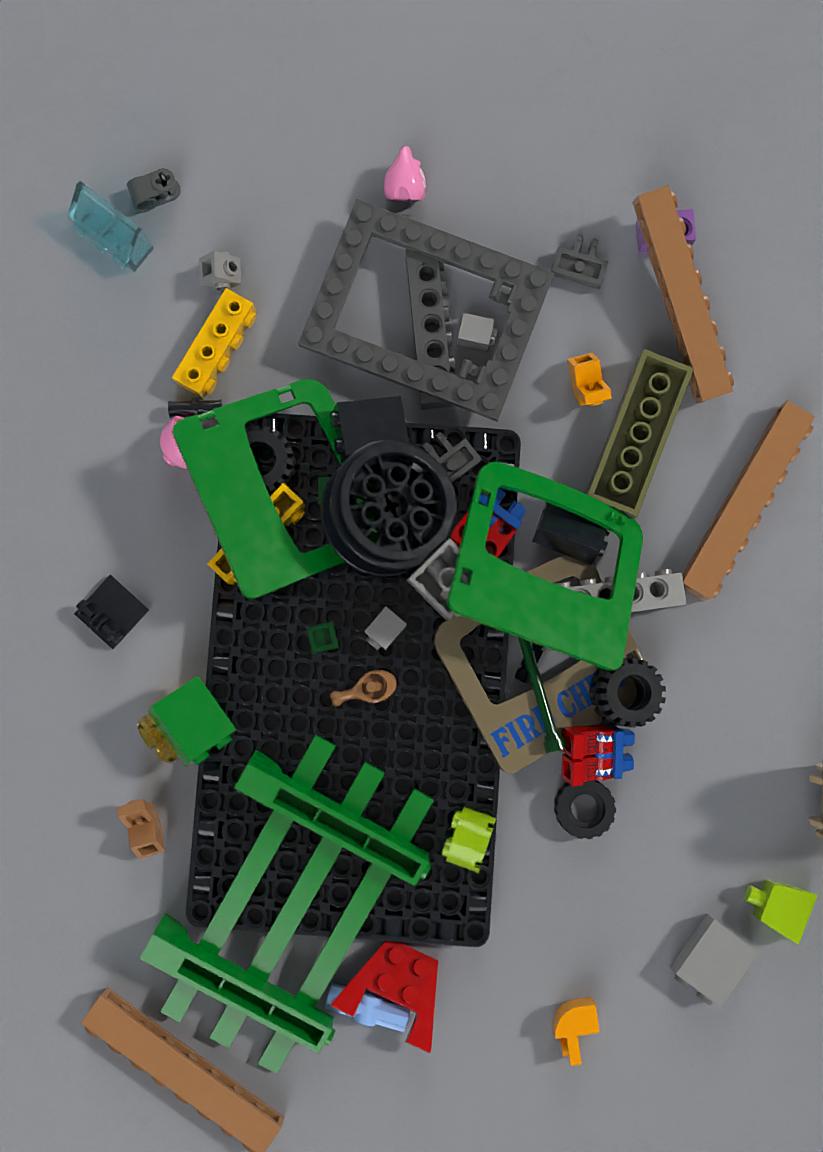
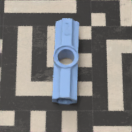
(374, 1010)

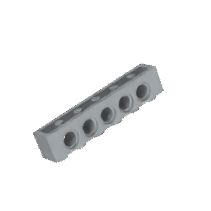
(668, 587)

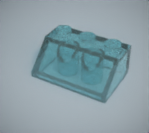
(108, 228)

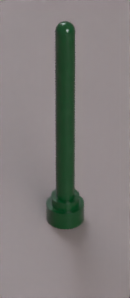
(553, 739)

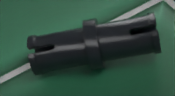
(191, 408)

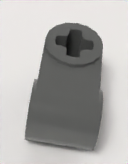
(150, 189)

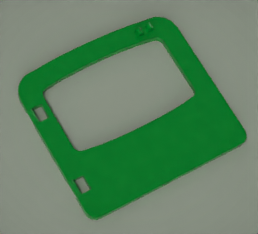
(236, 496)
(533, 607)

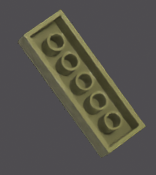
(639, 432)

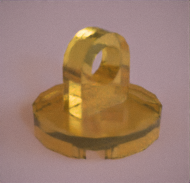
(155, 739)

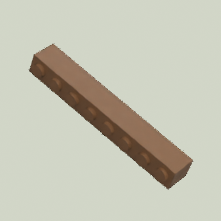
(682, 293)
(746, 500)
(183, 1072)

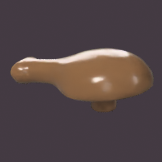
(371, 687)

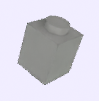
(476, 332)
(384, 629)

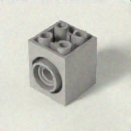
(435, 576)

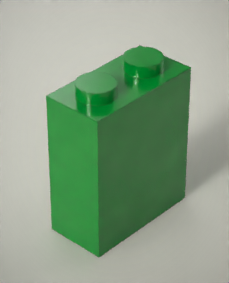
(192, 721)

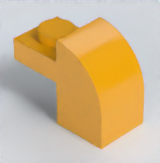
(587, 380)
(572, 1020)

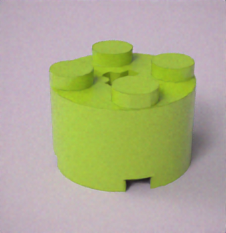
(469, 839)

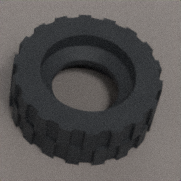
(590, 828)

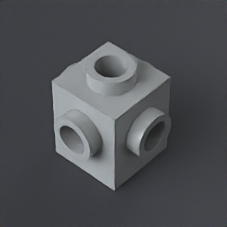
(219, 270)

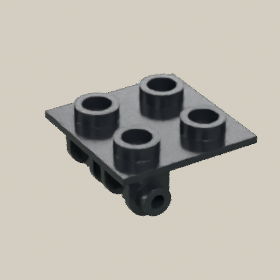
(111, 611)

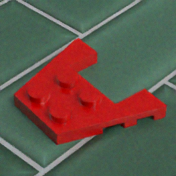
(400, 977)

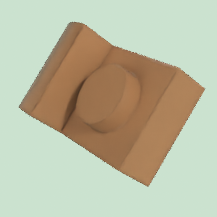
(143, 827)

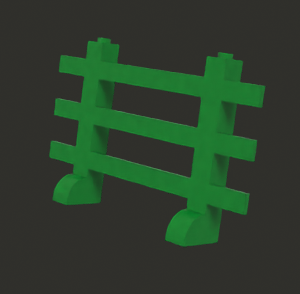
(341, 826)

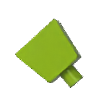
(782, 907)

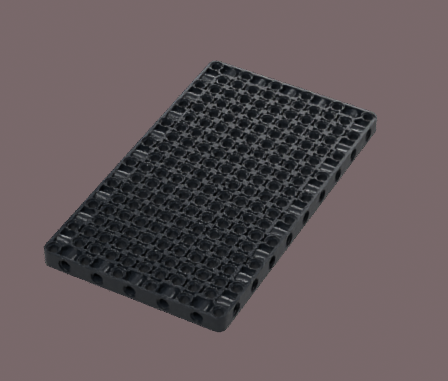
(225, 665)

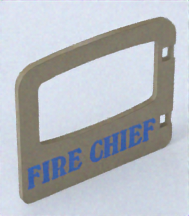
(515, 725)

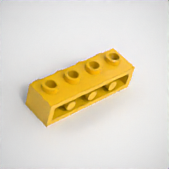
(215, 344)
(289, 509)

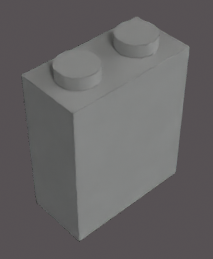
(713, 961)

